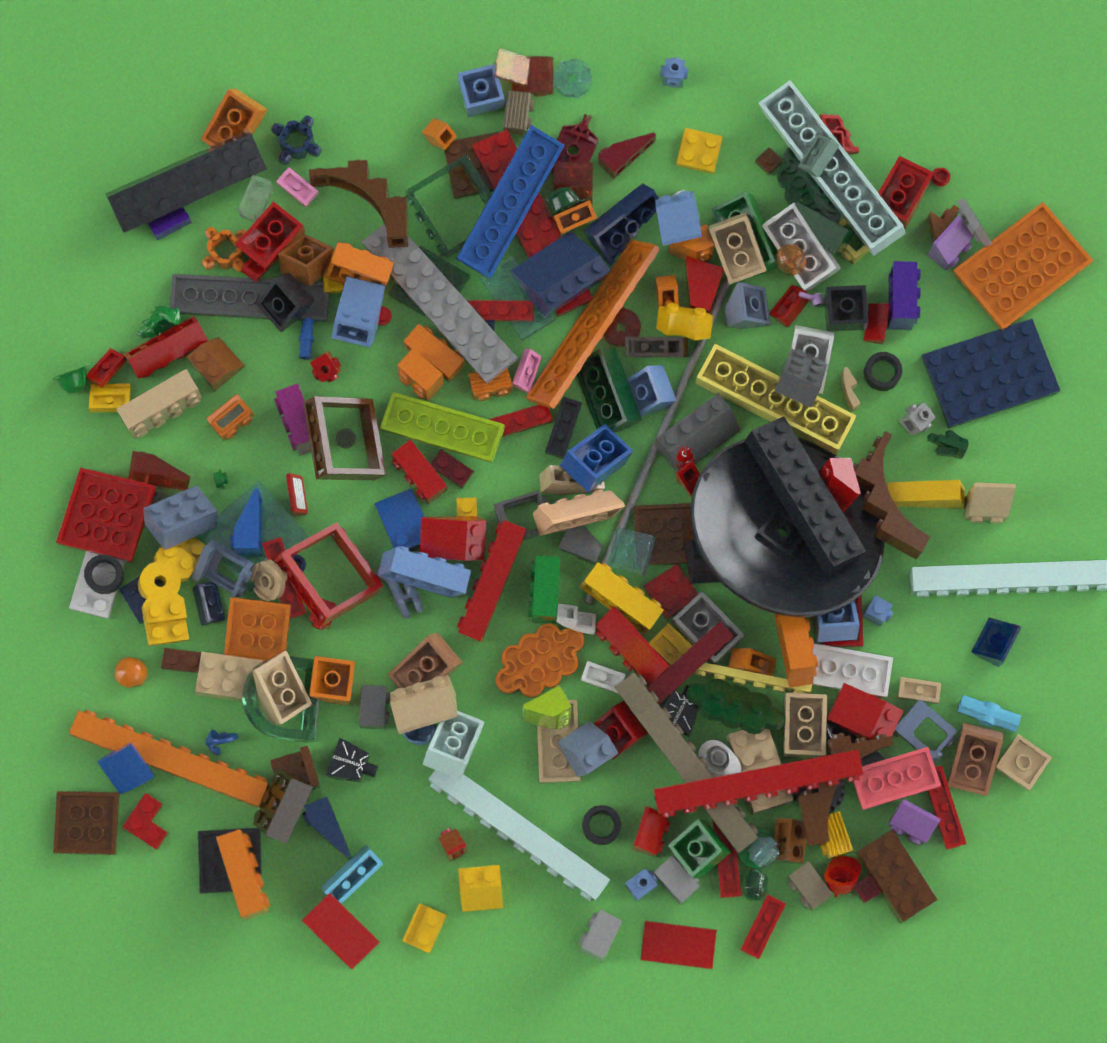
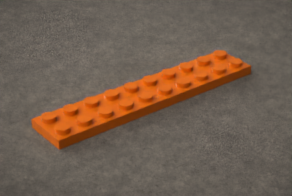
(592, 324)

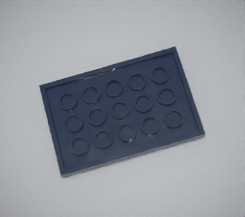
(990, 373)

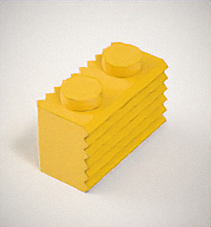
(838, 837)

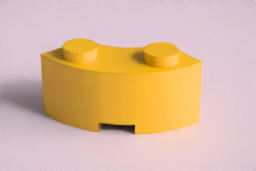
(684, 321)

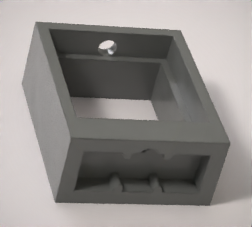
(499, 508)

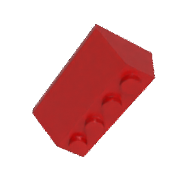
(630, 646)

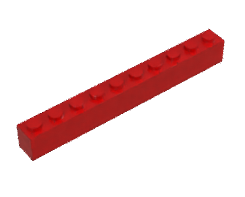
(758, 782)

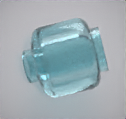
(763, 851)

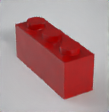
(418, 472)

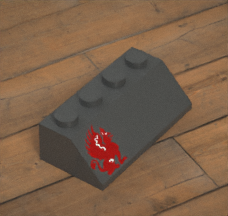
(698, 433)

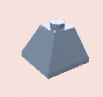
(747, 307)

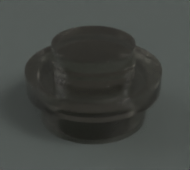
(345, 438)

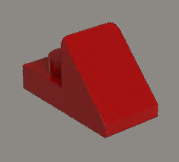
(687, 477)

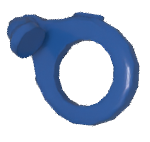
(215, 738)

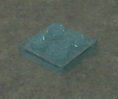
(631, 551)

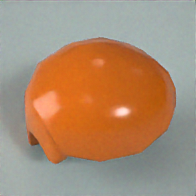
(130, 672)

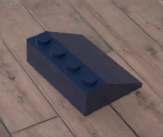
(560, 273)

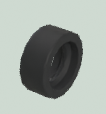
(883, 356)
(92, 563)
(586, 827)

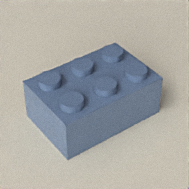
(180, 517)

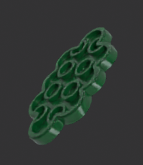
(803, 188)
(735, 706)

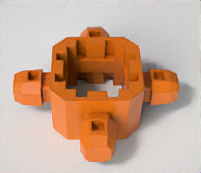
(215, 239)

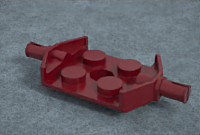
(579, 137)

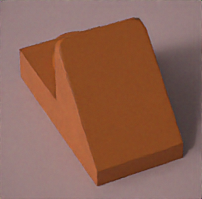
(939, 225)

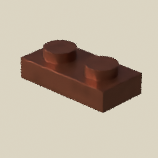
(181, 660)

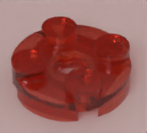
(632, 328)

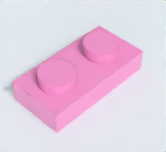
(297, 187)
(526, 370)

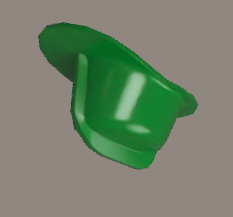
(73, 380)

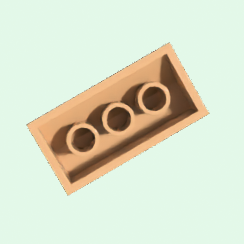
(576, 512)

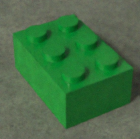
(544, 589)

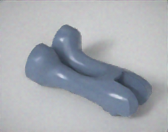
(403, 599)

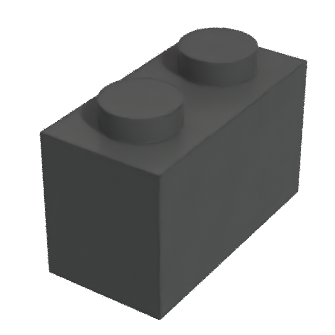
(373, 707)

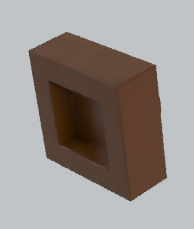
(768, 161)

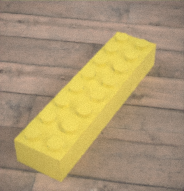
(755, 391)

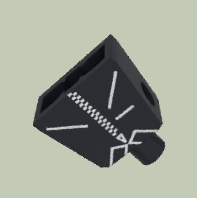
(682, 711)
(350, 763)

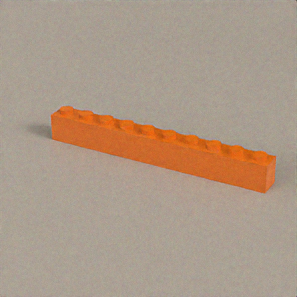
(171, 759)

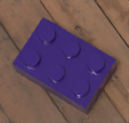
(903, 295)

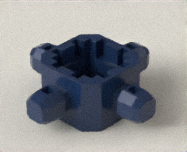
(287, 150)

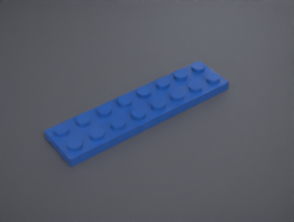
(510, 202)

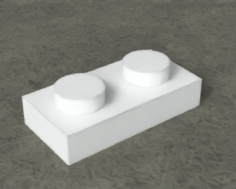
(602, 677)

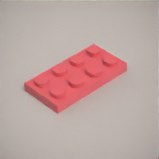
(896, 778)

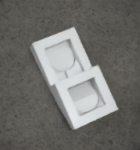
(579, 621)

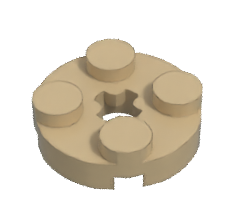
(276, 580)

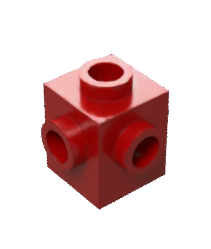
(330, 362)

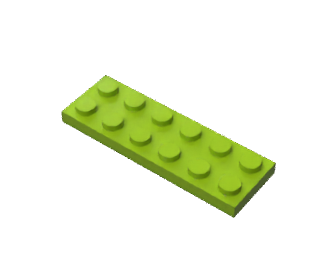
(442, 427)

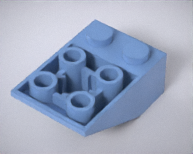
(358, 312)

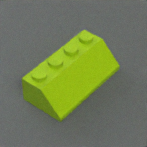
(548, 710)

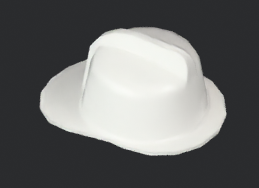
(719, 758)

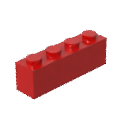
(166, 347)

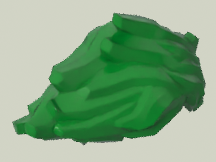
(159, 321)

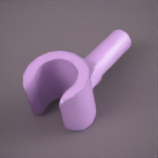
(816, 298)

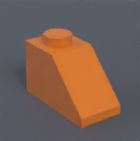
(666, 290)
(752, 661)

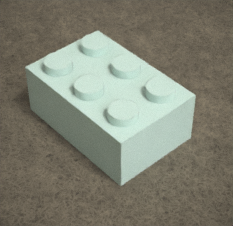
(453, 744)

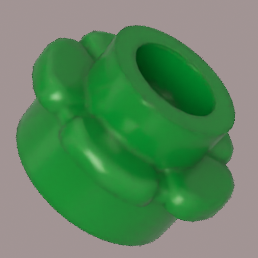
(220, 479)

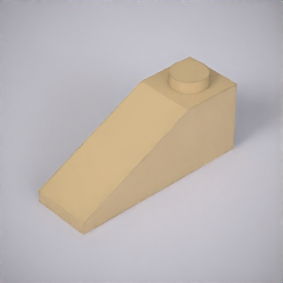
(557, 481)

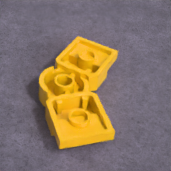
(165, 609)

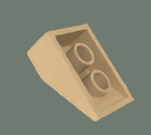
(737, 248)
(989, 502)
(280, 689)

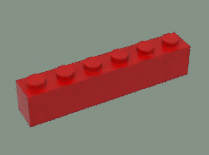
(492, 581)

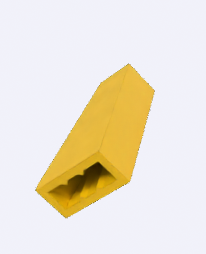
(928, 494)

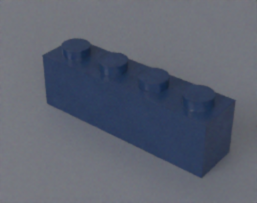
(621, 222)

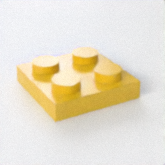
(699, 151)

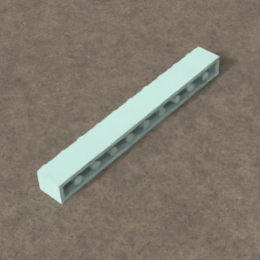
(1008, 577)
(522, 833)

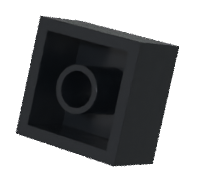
(846, 308)

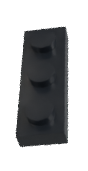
(563, 427)

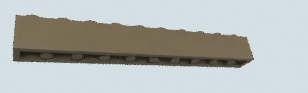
(682, 756)

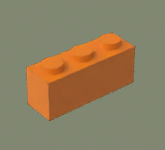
(435, 351)

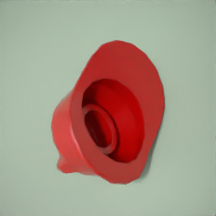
(842, 874)

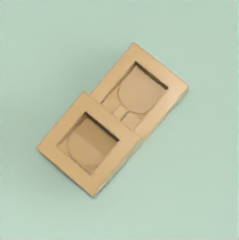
(848, 384)

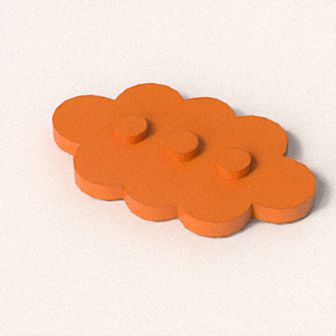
(539, 660)

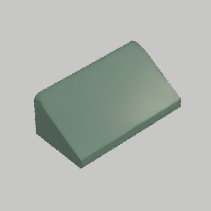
(818, 155)

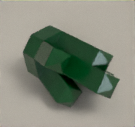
(949, 444)

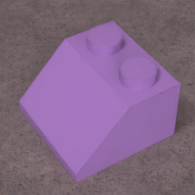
(951, 244)
(913, 822)

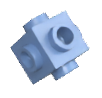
(674, 72)

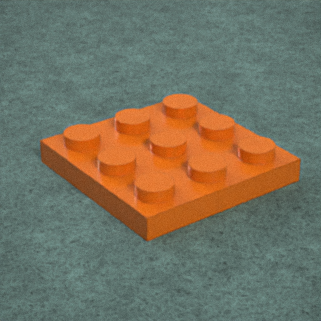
(257, 628)

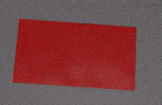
(340, 931)
(678, 945)

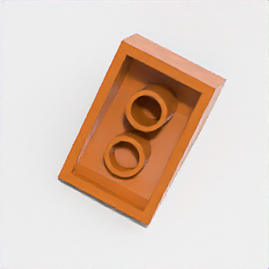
(233, 116)

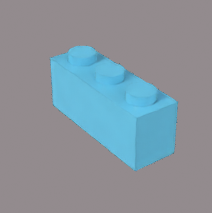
(352, 874)

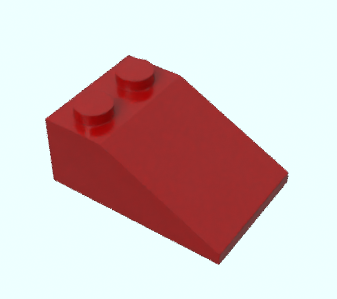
(905, 188)
(270, 235)
(453, 537)
(863, 713)

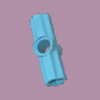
(989, 713)

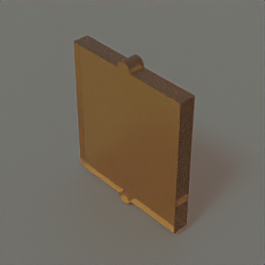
(512, 67)

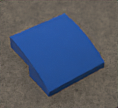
(126, 768)

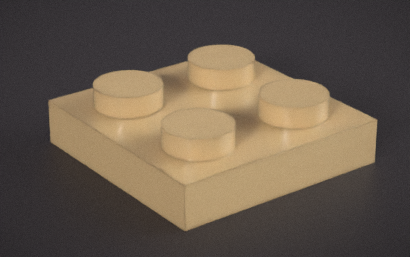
(1023, 762)

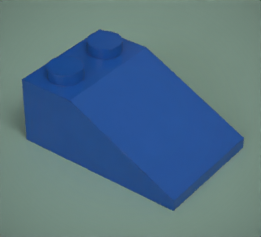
(401, 519)
(248, 529)

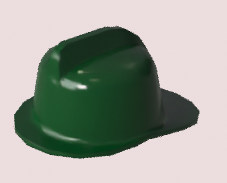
(562, 198)

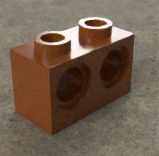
(790, 840)

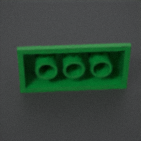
(746, 203)

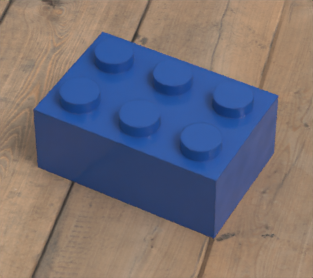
(596, 458)

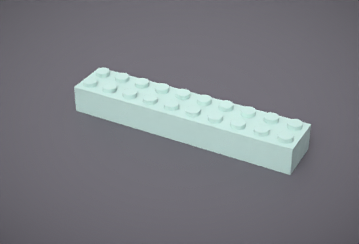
(841, 178)

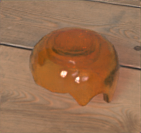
(790, 259)

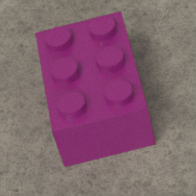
(290, 403)

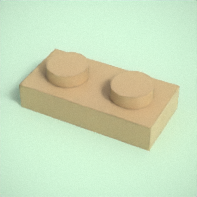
(919, 689)

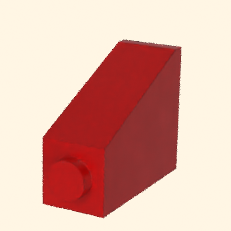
(702, 283)

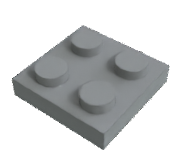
(973, 223)

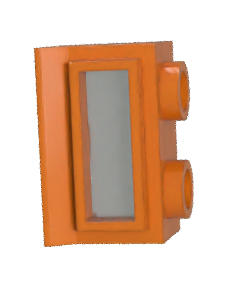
(230, 417)

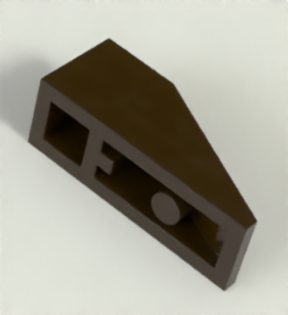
(656, 346)

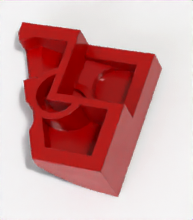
(836, 127)

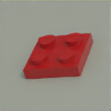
(671, 591)

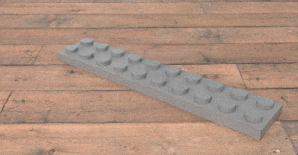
(444, 306)

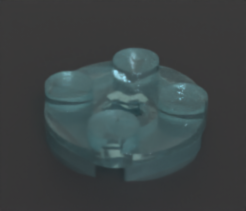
(570, 68)

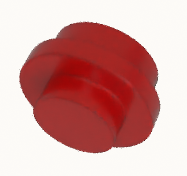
(941, 177)
(385, 316)

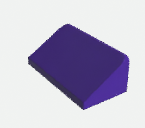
(170, 223)

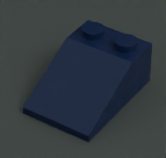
(323, 820)

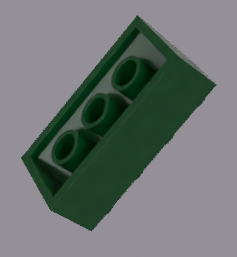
(608, 391)

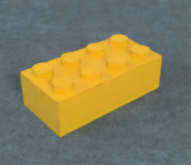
(615, 591)

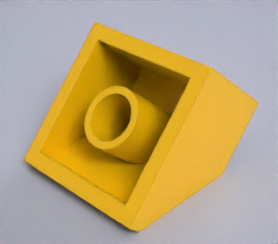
(480, 888)

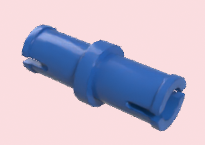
(306, 338)

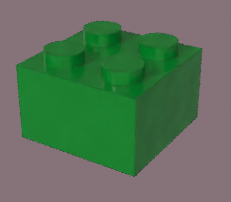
(699, 848)

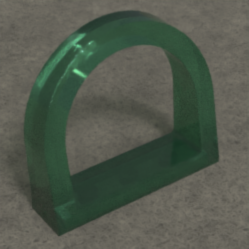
(309, 715)

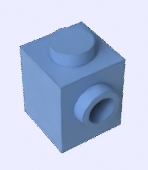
(878, 611)
(642, 884)

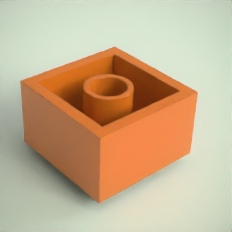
(420, 375)

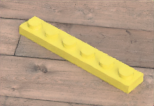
(757, 679)

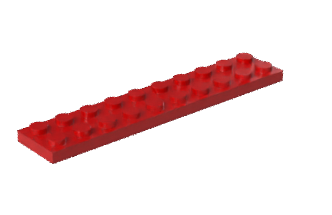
(537, 228)

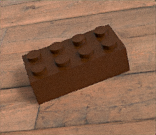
(896, 876)

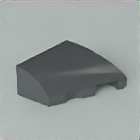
(582, 544)

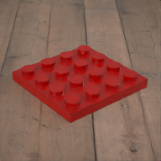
(105, 514)

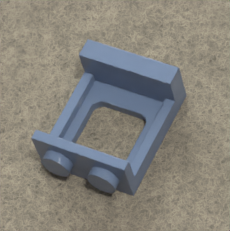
(208, 568)
(914, 718)

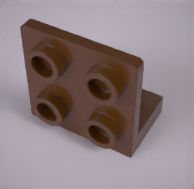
(300, 764)

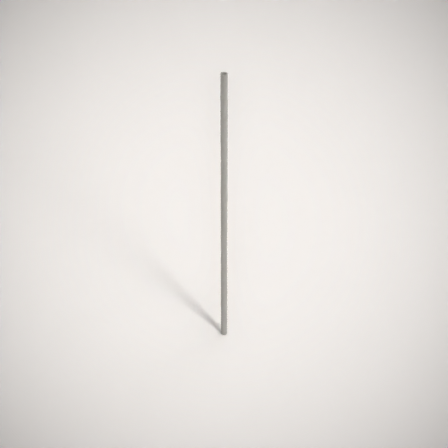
(664, 426)

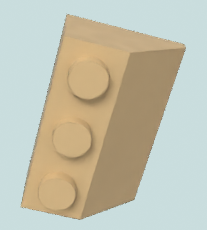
(423, 704)

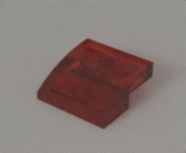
(540, 77)
(576, 177)

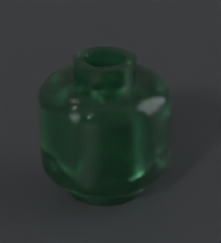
(754, 885)

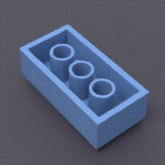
(424, 572)

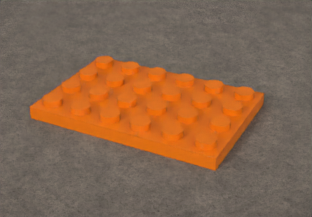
(1022, 266)

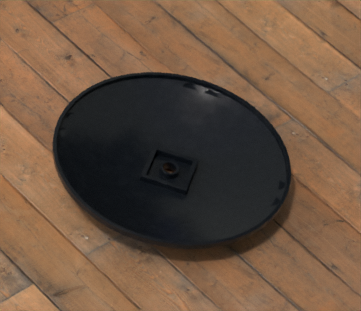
(737, 535)

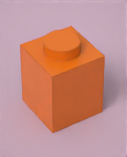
(439, 134)

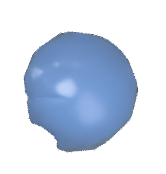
(422, 735)

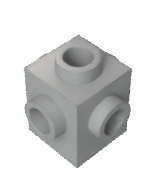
(917, 418)

